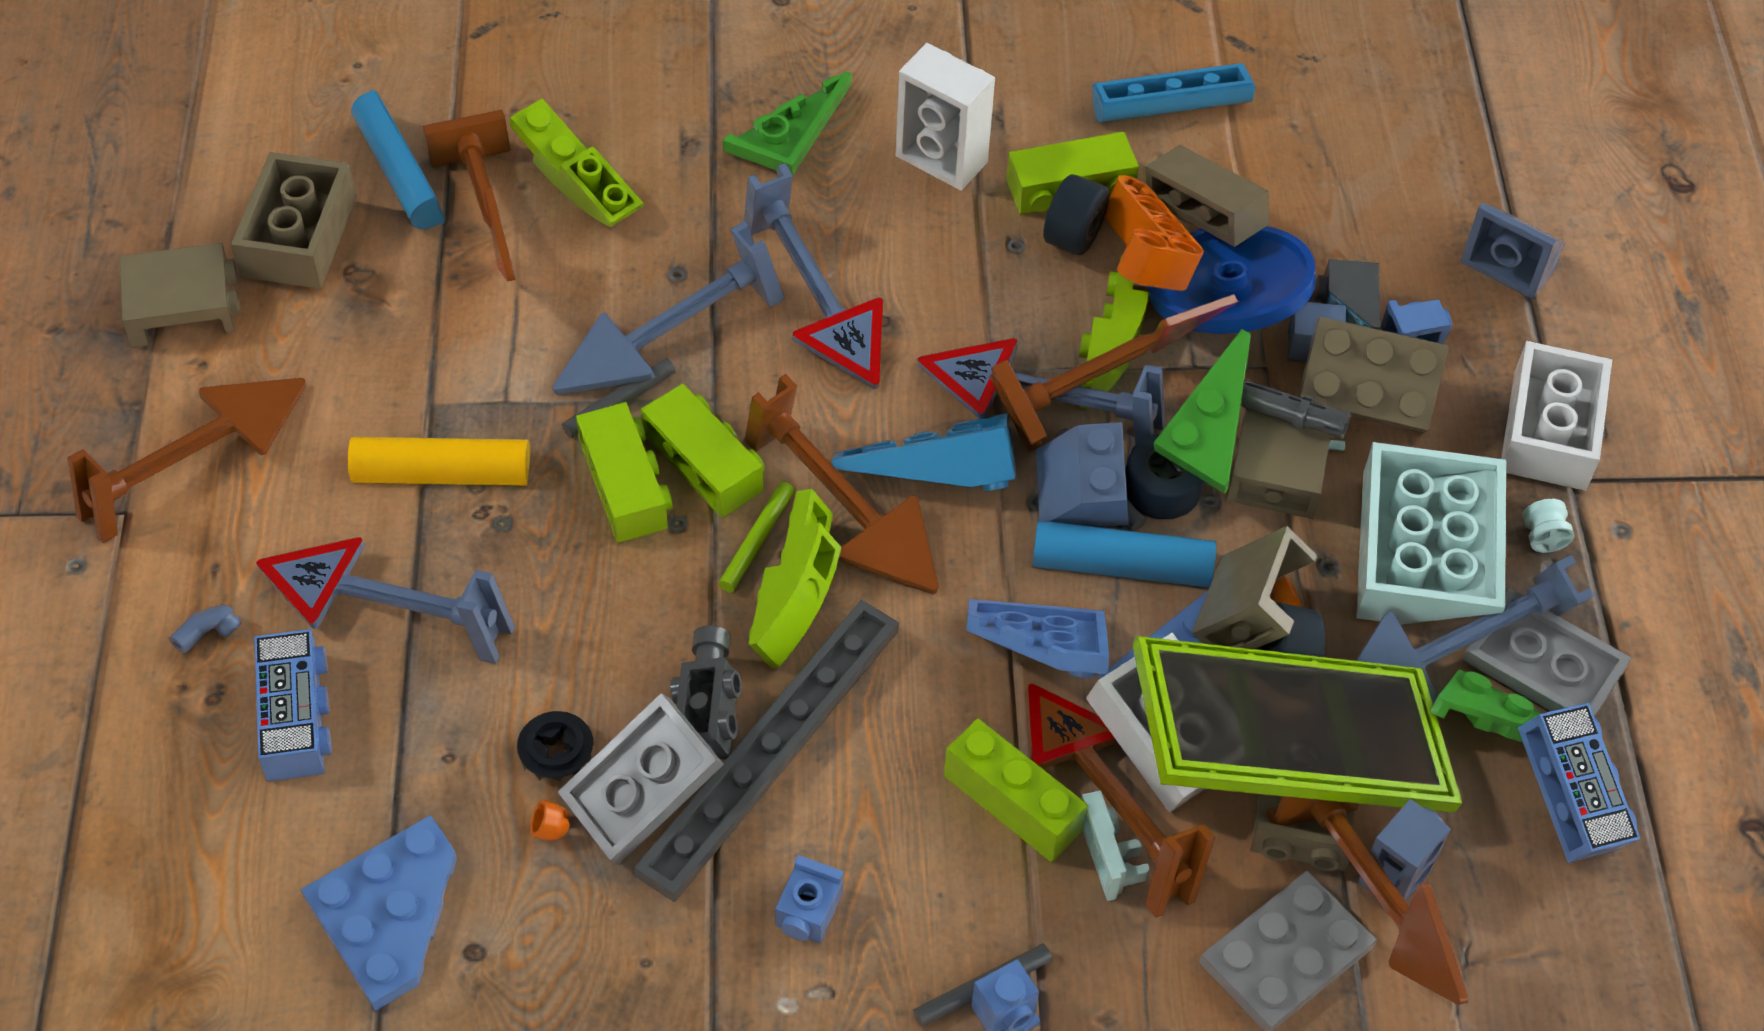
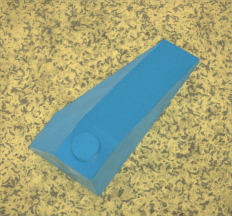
(968, 456)

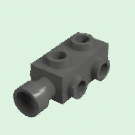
(706, 680)

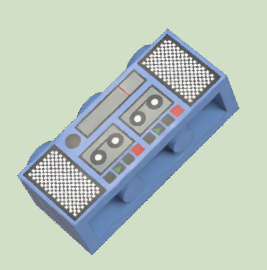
(291, 705)
(1579, 782)

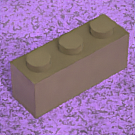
(1209, 195)

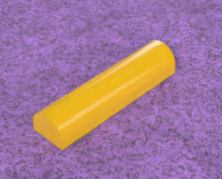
(439, 461)

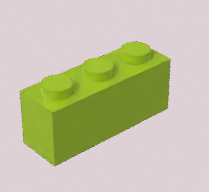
(1039, 171)
(703, 450)
(624, 472)
(1015, 790)

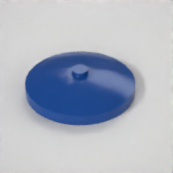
(1266, 272)

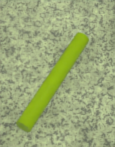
(756, 537)

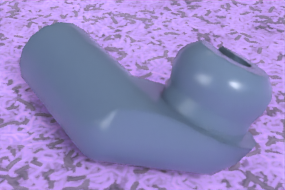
(201, 623)

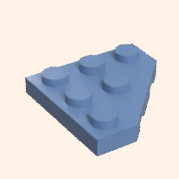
(1053, 635)
(386, 909)

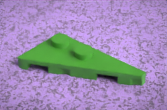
(791, 128)
(1205, 427)
(1485, 705)

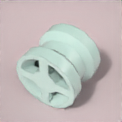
(1548, 525)

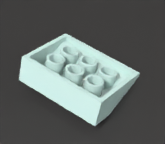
(1431, 535)

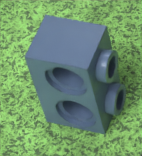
(1409, 847)

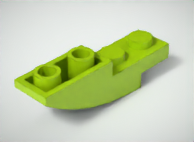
(573, 168)
(1119, 324)
(798, 586)

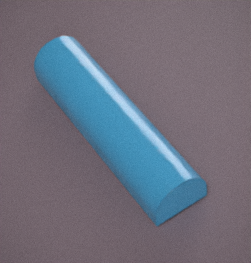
(1172, 92)
(396, 161)
(1124, 554)

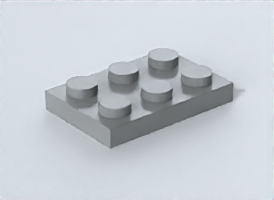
(1549, 660)
(640, 778)
(1287, 952)

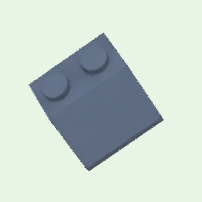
(1511, 250)
(1084, 477)

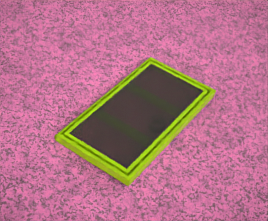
(1293, 725)

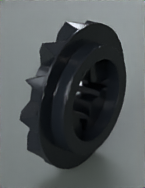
(549, 729)

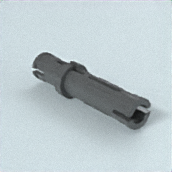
(1295, 409)

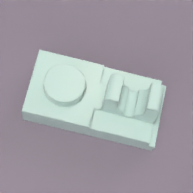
(1108, 855)

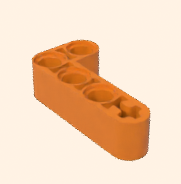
(1157, 244)

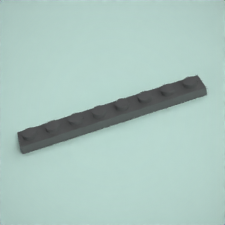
(765, 751)

